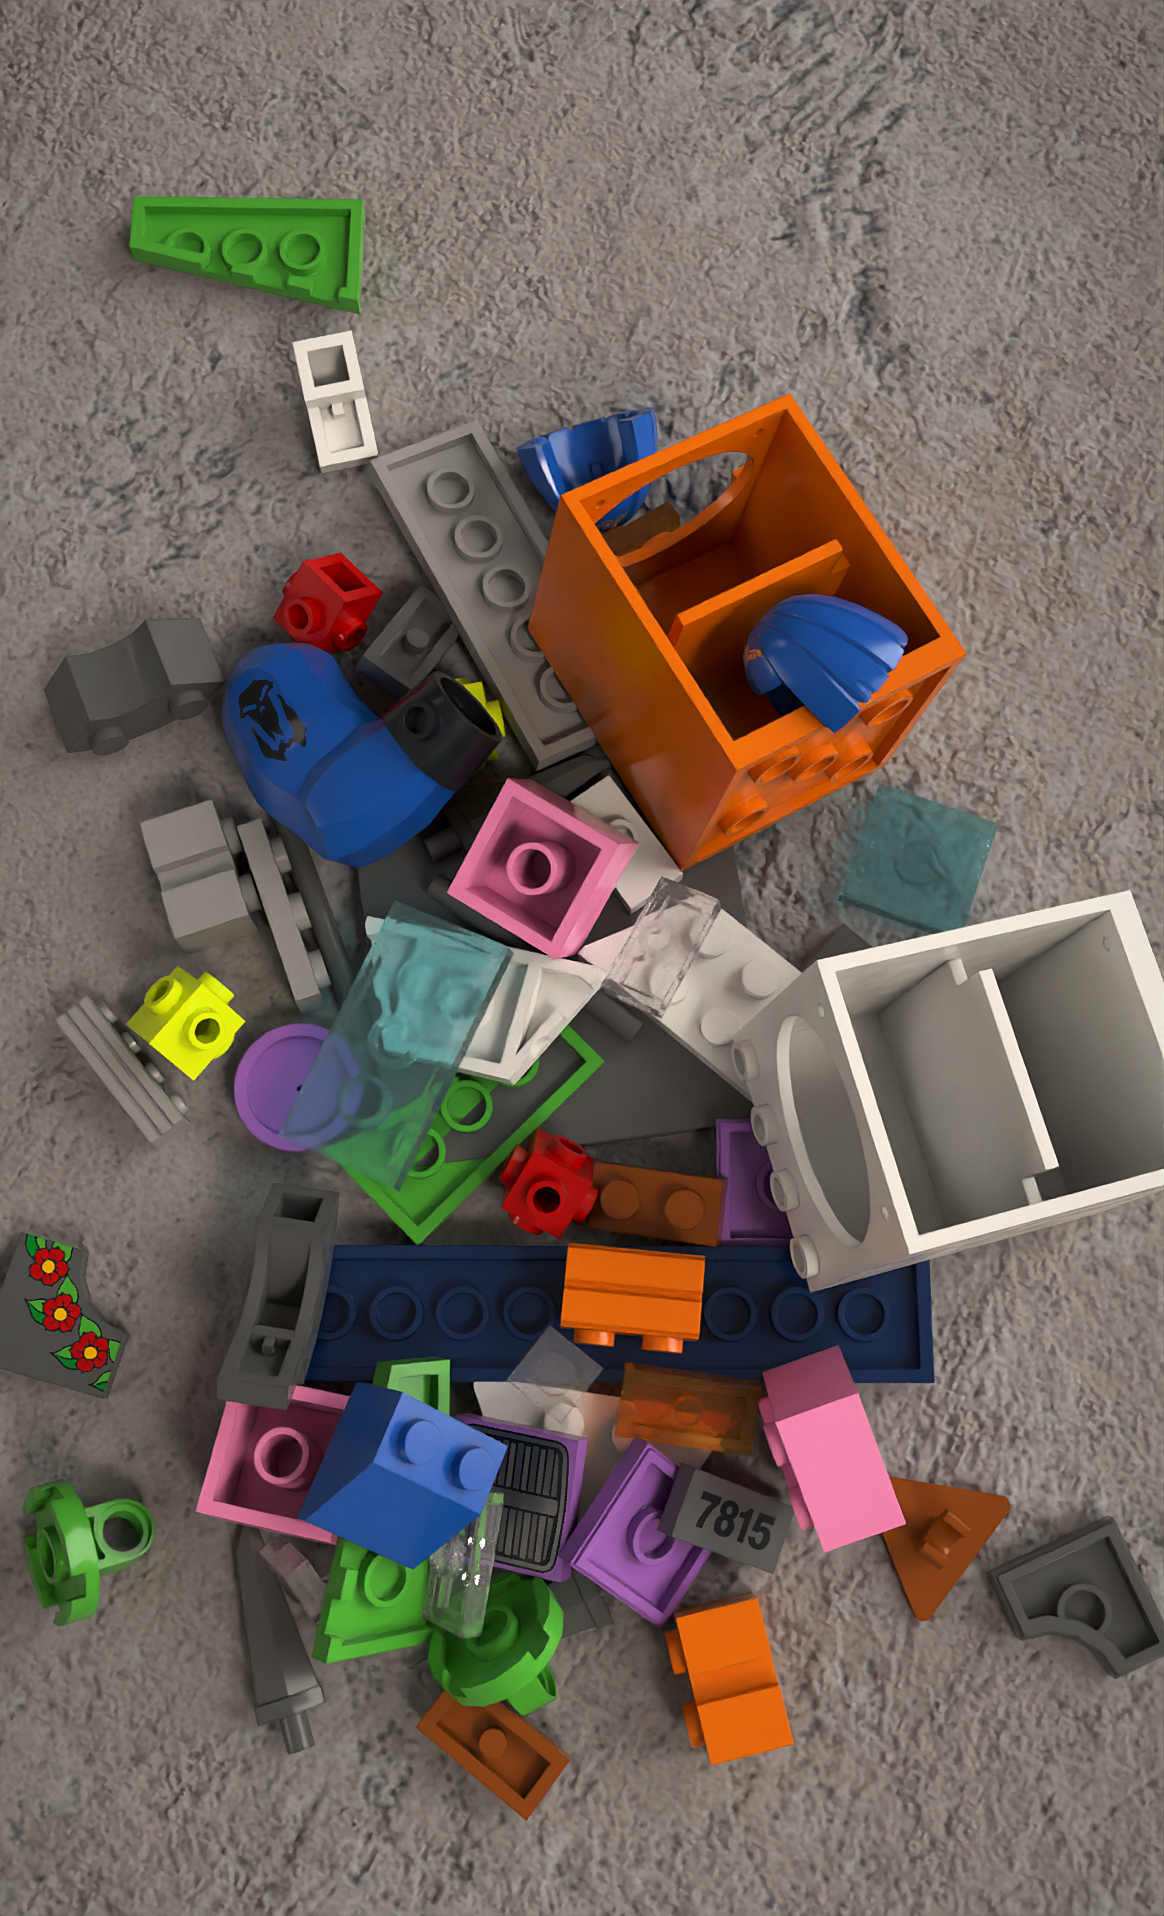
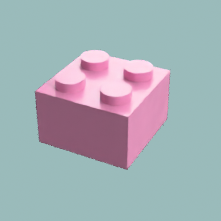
(542, 867)
(827, 1450)
(269, 1461)

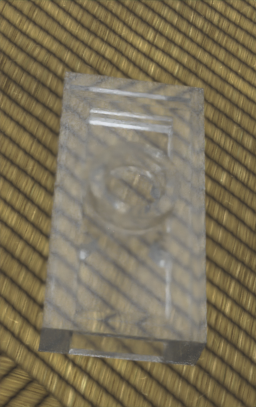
(661, 947)
(463, 1573)

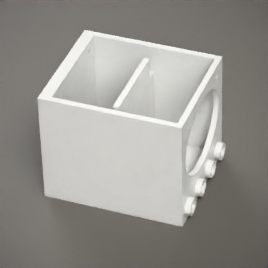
(960, 1087)

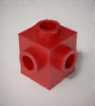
(327, 604)
(553, 1164)

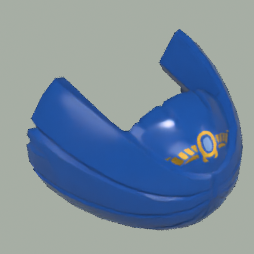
(589, 451)
(821, 656)

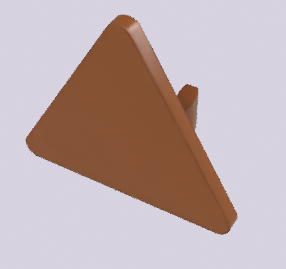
(939, 1538)

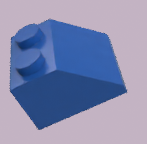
(400, 1476)

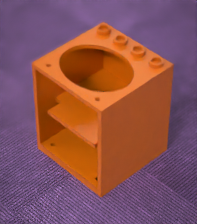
(662, 633)

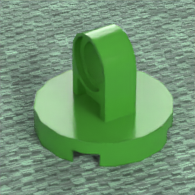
(70, 1548)
(511, 1654)

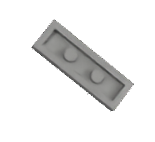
(285, 915)

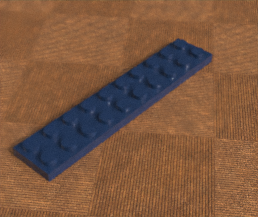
(497, 1300)

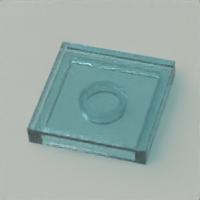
(918, 861)

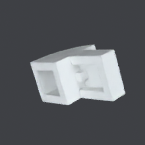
(336, 401)

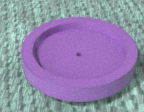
(270, 1080)

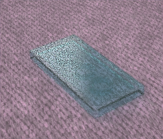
(396, 1045)

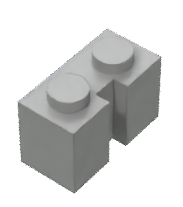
(201, 876)

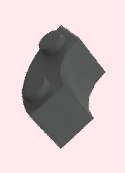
(133, 685)

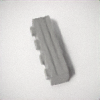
(123, 1072)

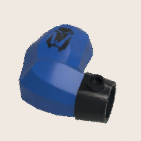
(335, 768)

